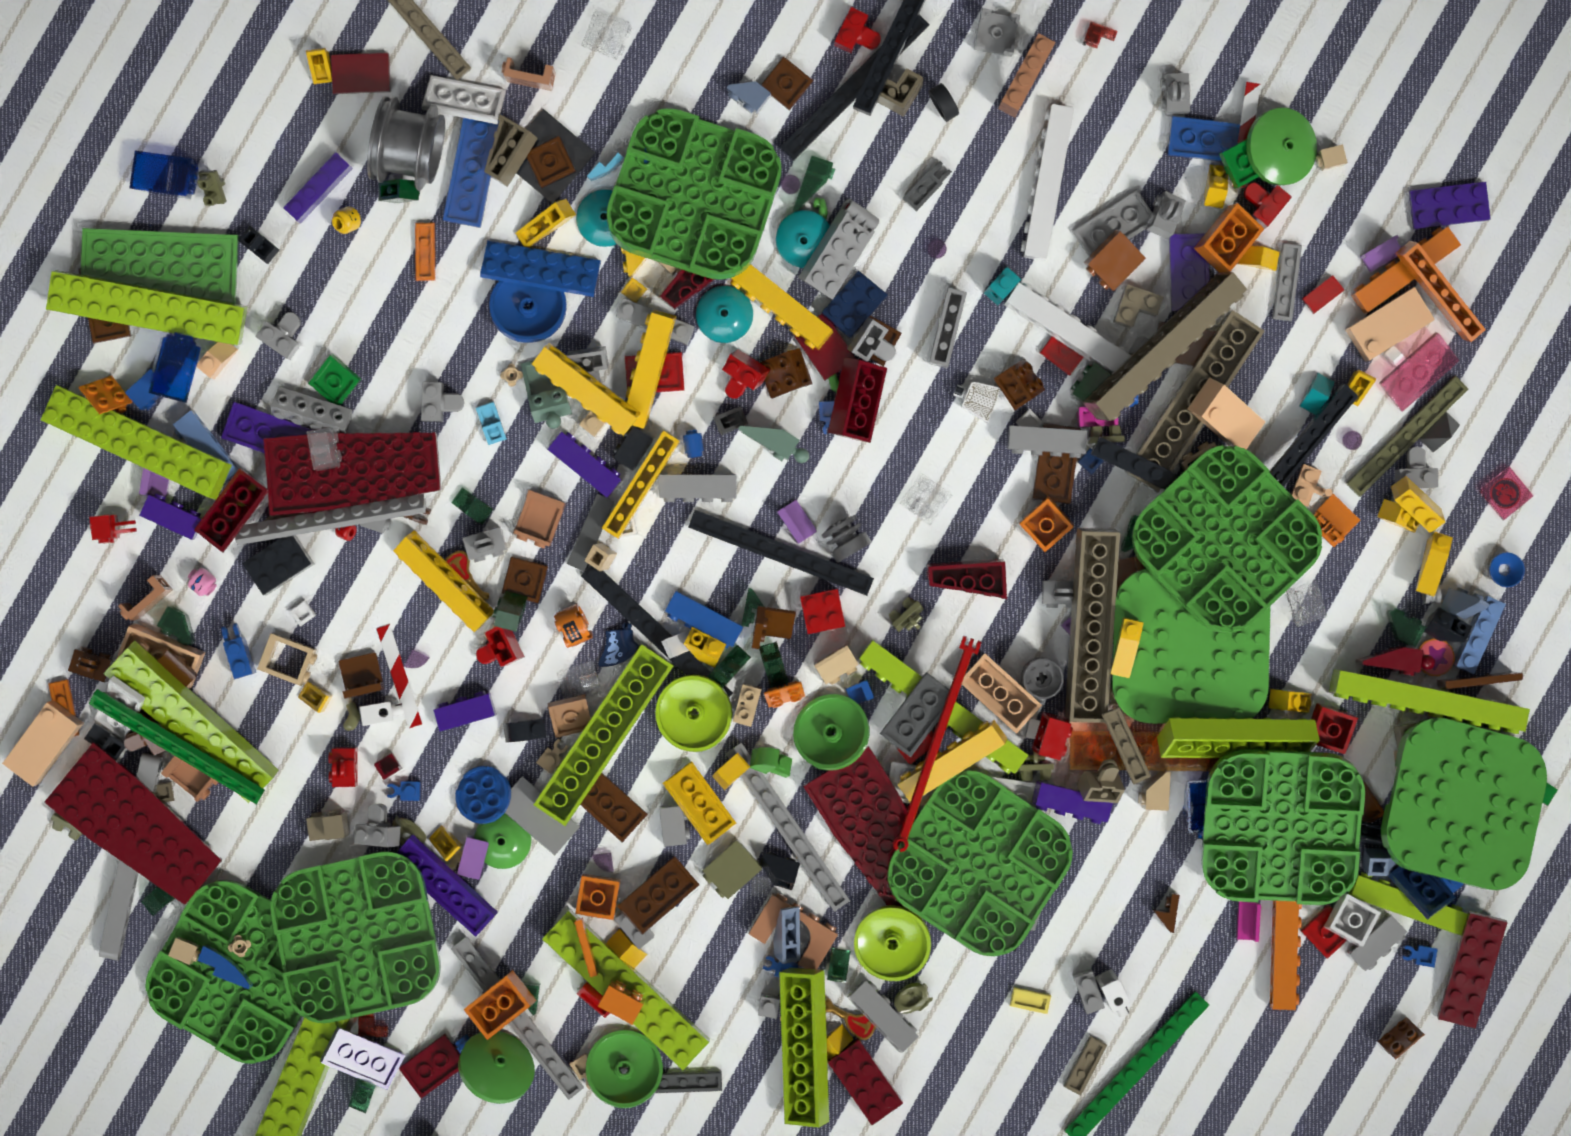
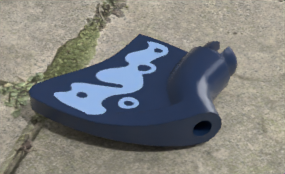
(619, 646)

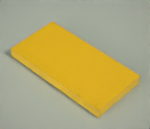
(699, 803)

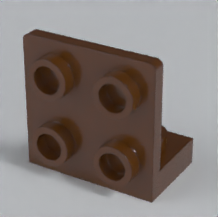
(786, 373)
(1019, 384)
(772, 623)
(361, 675)

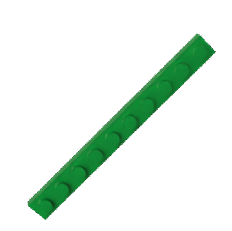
(176, 746)
(1137, 1066)

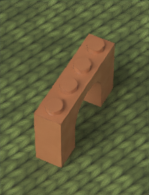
(1026, 75)
(821, 935)

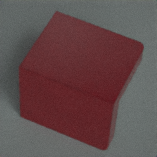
(388, 766)

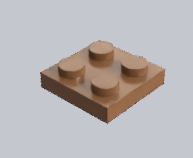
(569, 715)

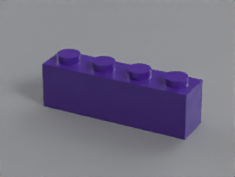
(318, 188)
(584, 464)
(1069, 801)

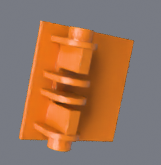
(106, 395)
(1335, 520)
(776, 697)

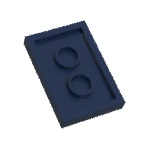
(854, 304)
(1423, 890)

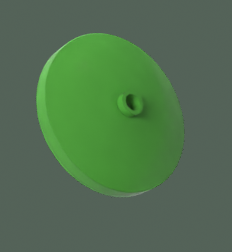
(1281, 146)
(820, 720)
(628, 1051)
(496, 1068)

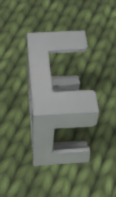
(997, 33)

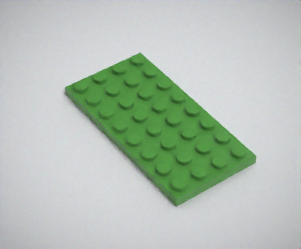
(164, 261)

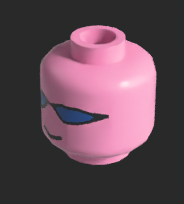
(201, 582)

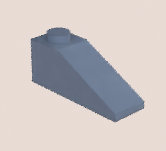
(787, 935)

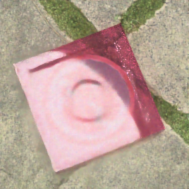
(1506, 493)

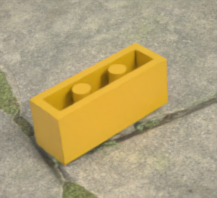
(1418, 504)

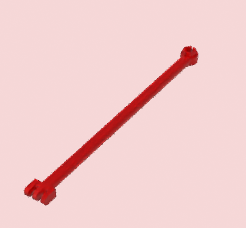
(936, 741)

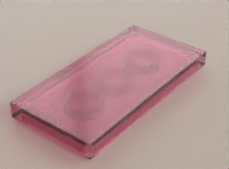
(1419, 371)

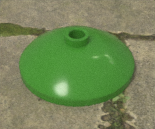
(516, 842)

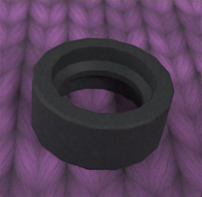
(943, 102)

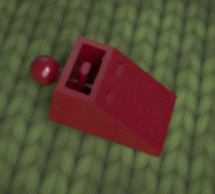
(1400, 658)

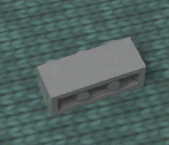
(1379, 942)

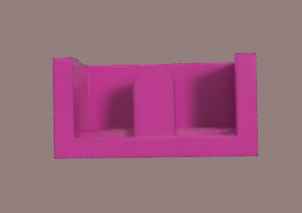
(1087, 419)

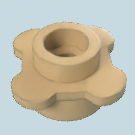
(511, 380)
(245, 944)

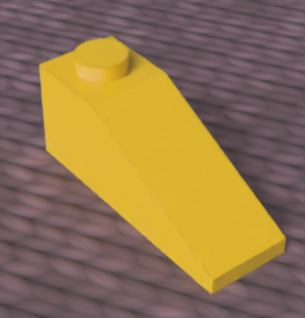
(546, 223)
(1433, 563)
(1126, 647)

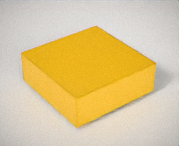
(633, 290)

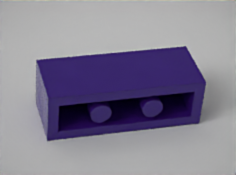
(171, 515)
(464, 711)

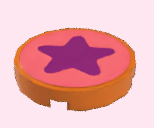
(1442, 654)

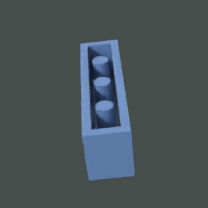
(199, 436)
(1482, 628)

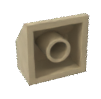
(836, 664)
(1156, 792)

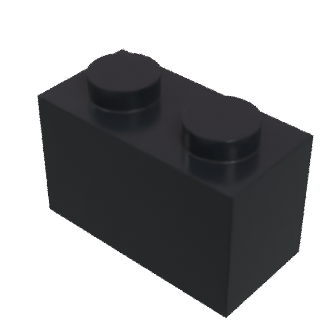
(633, 448)

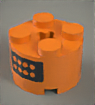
(573, 625)

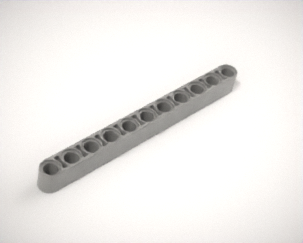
(126, 877)

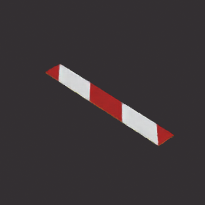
(1249, 111)
(399, 676)

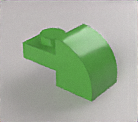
(769, 760)

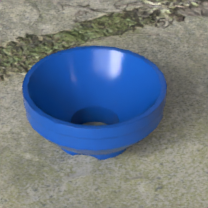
(1516, 569)

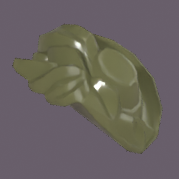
(407, 829)
(912, 998)

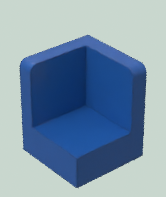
(860, 692)

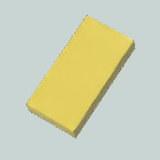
(1030, 1000)

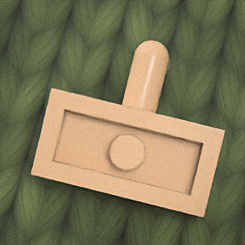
(1306, 485)

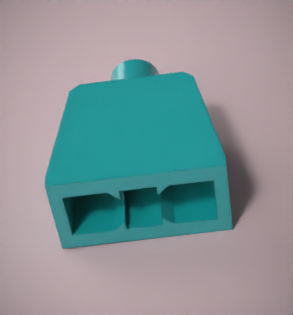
(1002, 285)

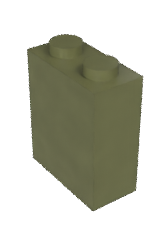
(731, 869)

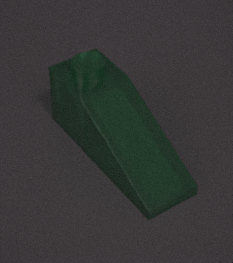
(814, 180)

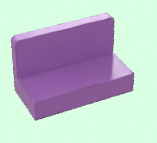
(1381, 254)
(153, 483)
(797, 521)
(472, 858)

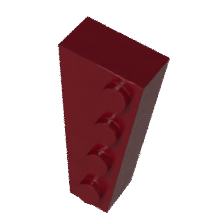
(683, 288)
(976, 576)

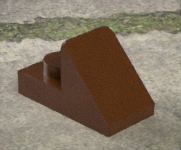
(1168, 917)

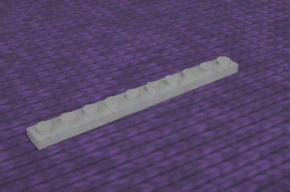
(331, 519)
(791, 832)
(522, 1024)

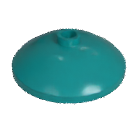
(589, 218)
(799, 225)
(726, 328)

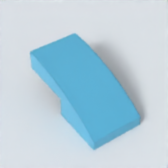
(601, 171)
(491, 423)

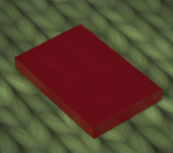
(360, 73)
(831, 355)
(431, 1066)

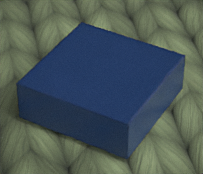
(1090, 462)

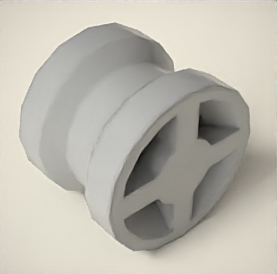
(1437, 598)

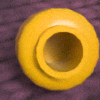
(346, 220)

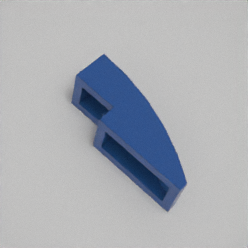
(224, 967)

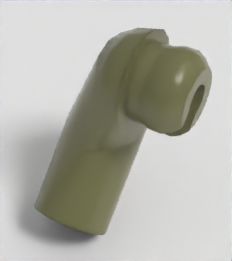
(353, 718)

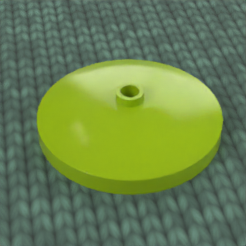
(685, 728)
(892, 959)

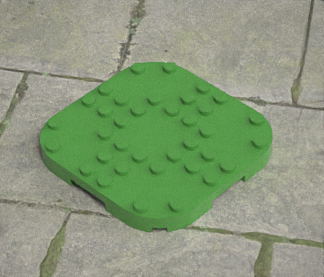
(698, 196)
(1227, 539)
(1185, 666)
(1464, 804)
(1282, 826)
(980, 863)
(355, 937)
(235, 1020)

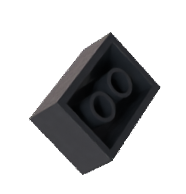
(278, 564)

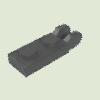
(925, 187)

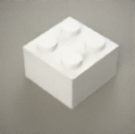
(1352, 920)

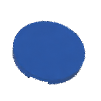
(483, 794)

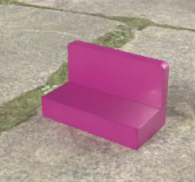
(1248, 921)

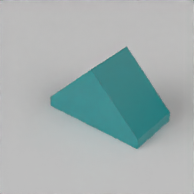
(1317, 394)

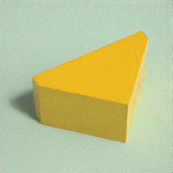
(319, 65)
(1261, 258)
(1360, 384)
(315, 697)
(731, 771)
(445, 842)
(626, 949)
(837, 1041)

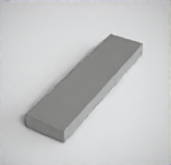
(1287, 282)

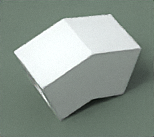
(1394, 356)

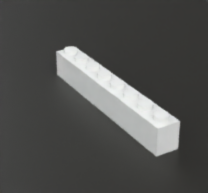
(1048, 182)
(1066, 328)

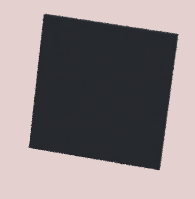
(546, 128)

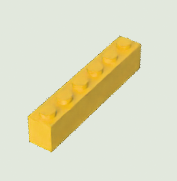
(783, 306)
(650, 364)
(585, 389)
(641, 485)
(444, 581)
(956, 758)

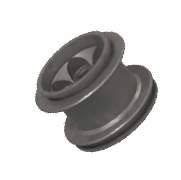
(405, 143)

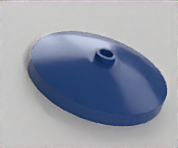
(511, 315)

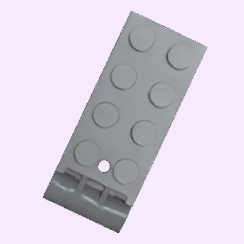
(839, 249)

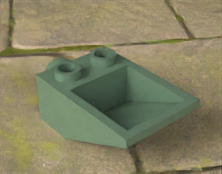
(545, 399)
(777, 441)

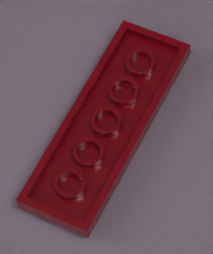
(1472, 969)

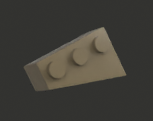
(508, 151)

